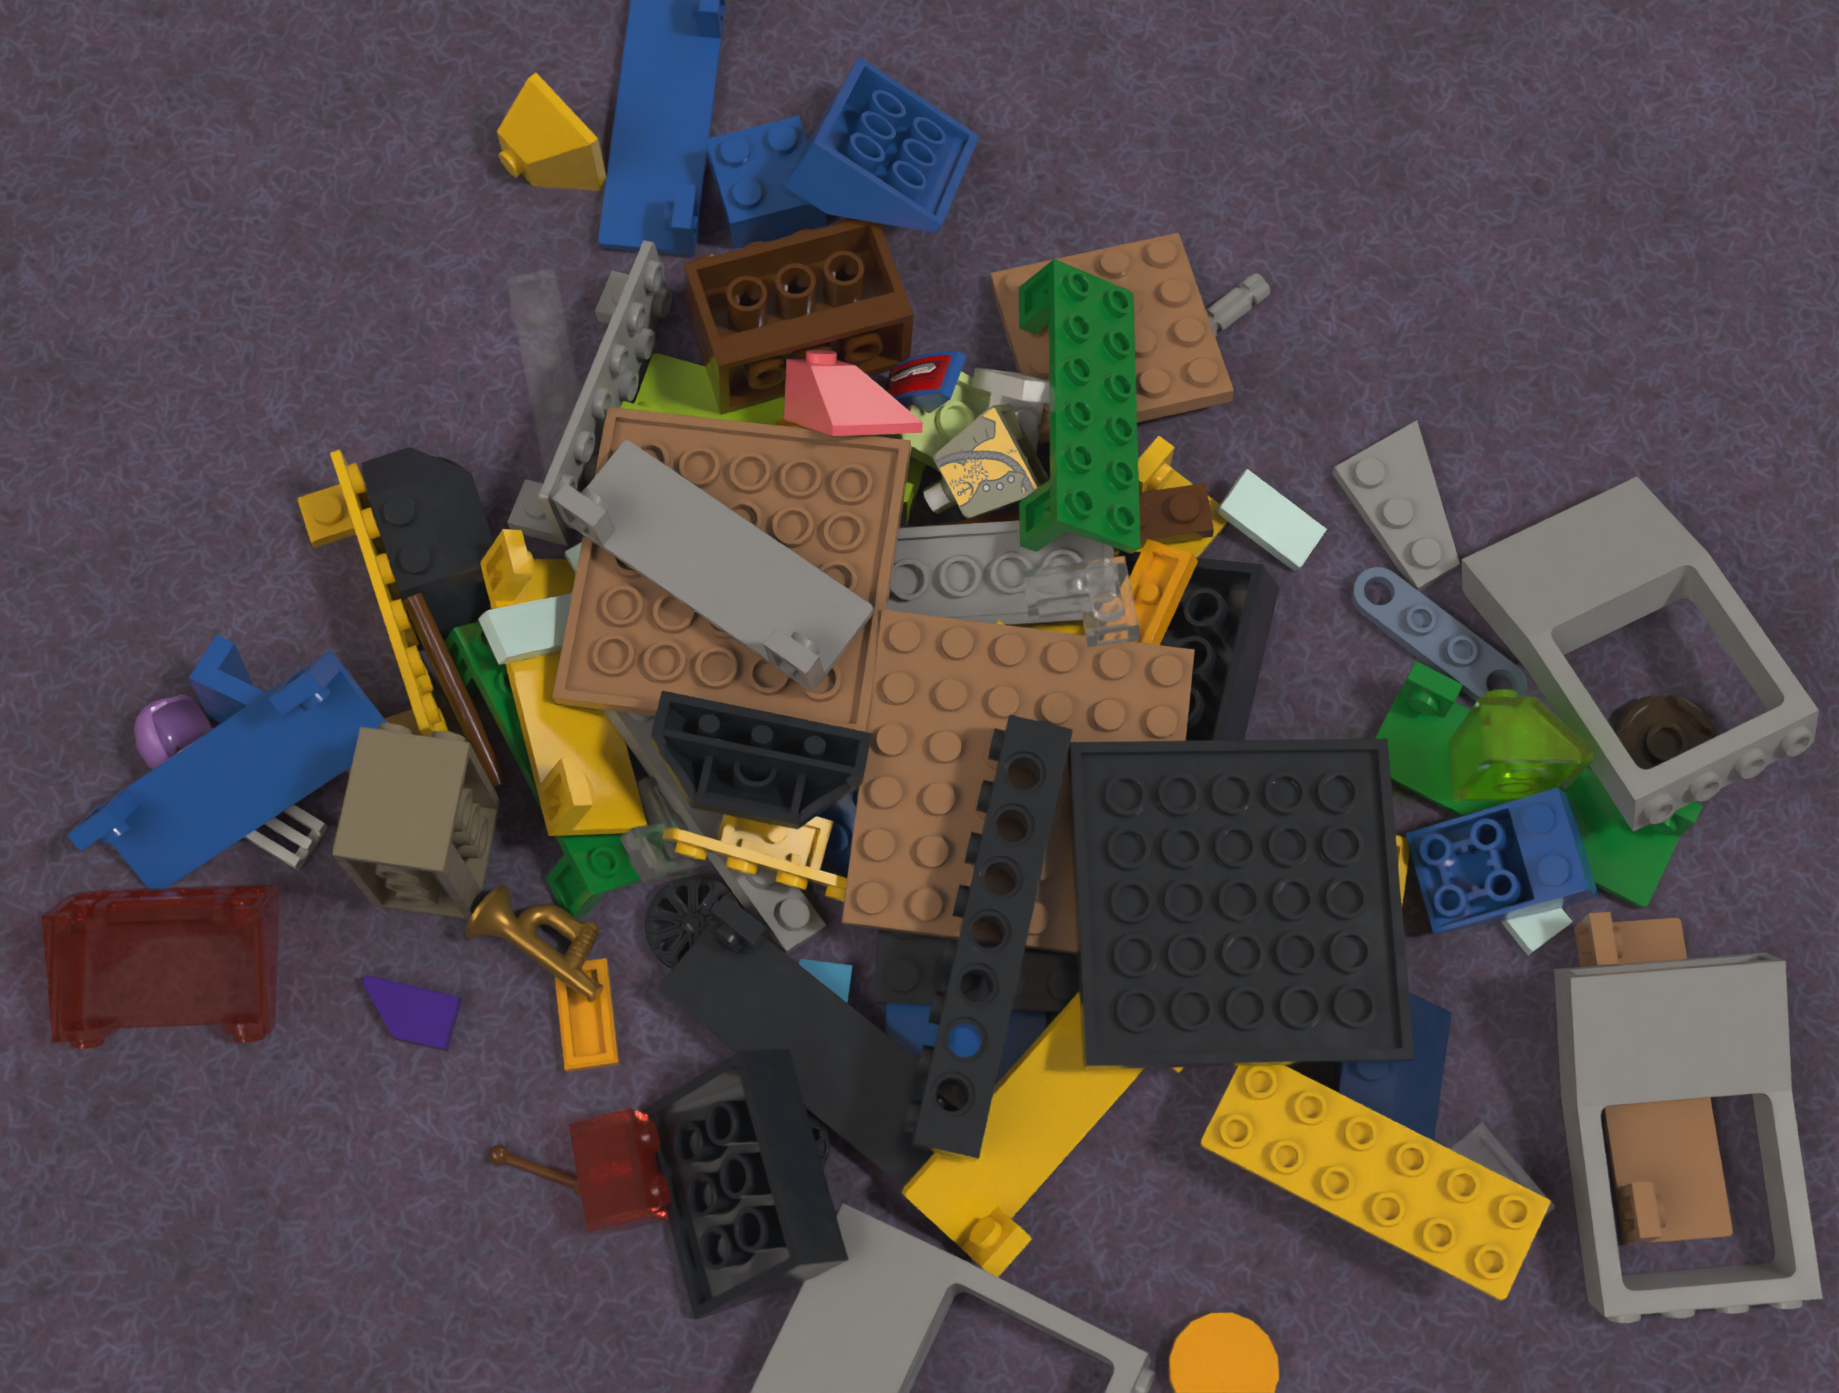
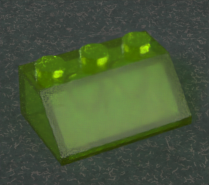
(1513, 750)

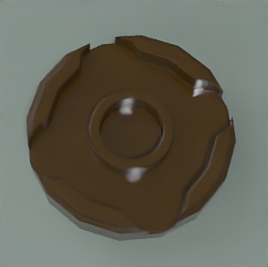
(1641, 723)

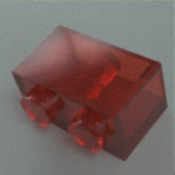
(619, 1171)

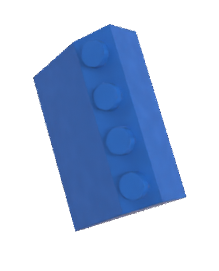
(883, 154)

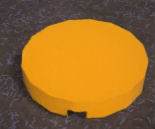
(1223, 1357)

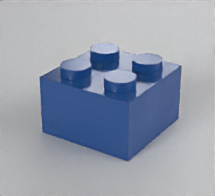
(751, 179)

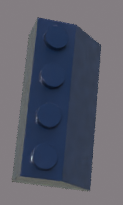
(1409, 1089)

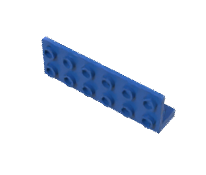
(662, 125)
(235, 775)

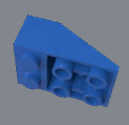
(1502, 863)

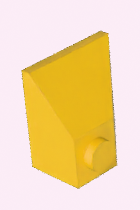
(549, 141)

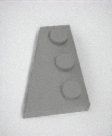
(1402, 505)

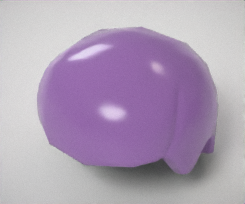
(167, 725)

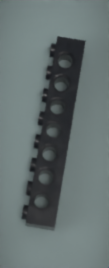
(1044, 751)

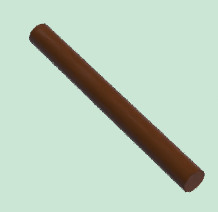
(454, 687)

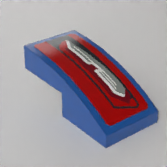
(925, 379)

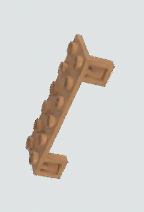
(1659, 1151)

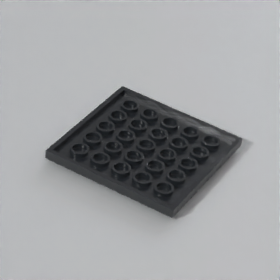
(1237, 903)

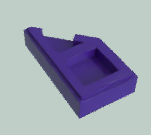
(415, 1012)

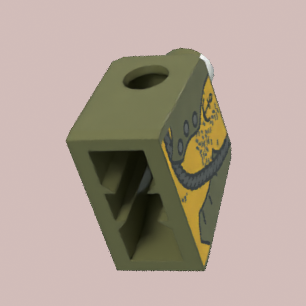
(986, 466)

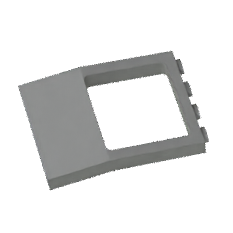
(1599, 572)
(1678, 1036)
(881, 1309)

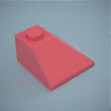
(841, 399)

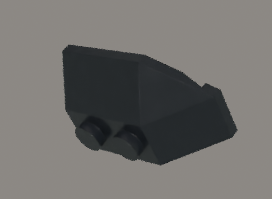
(432, 533)
(756, 760)

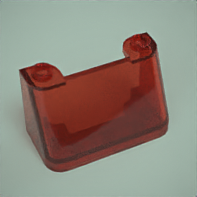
(162, 961)

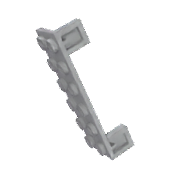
(632, 310)
(717, 564)

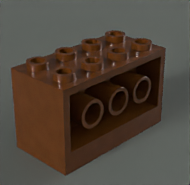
(794, 296)

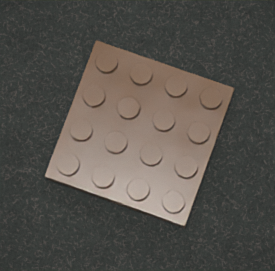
(1174, 341)

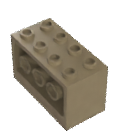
(417, 821)

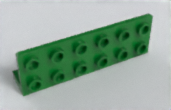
(1090, 409)
(1418, 746)
(591, 862)

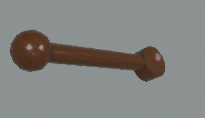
(500, 1155)

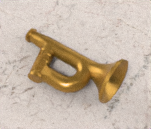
(496, 918)

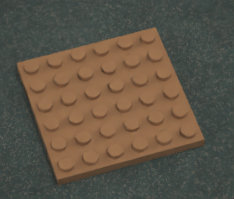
(809, 490)
(932, 725)

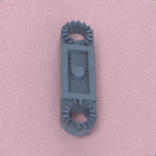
(1434, 635)

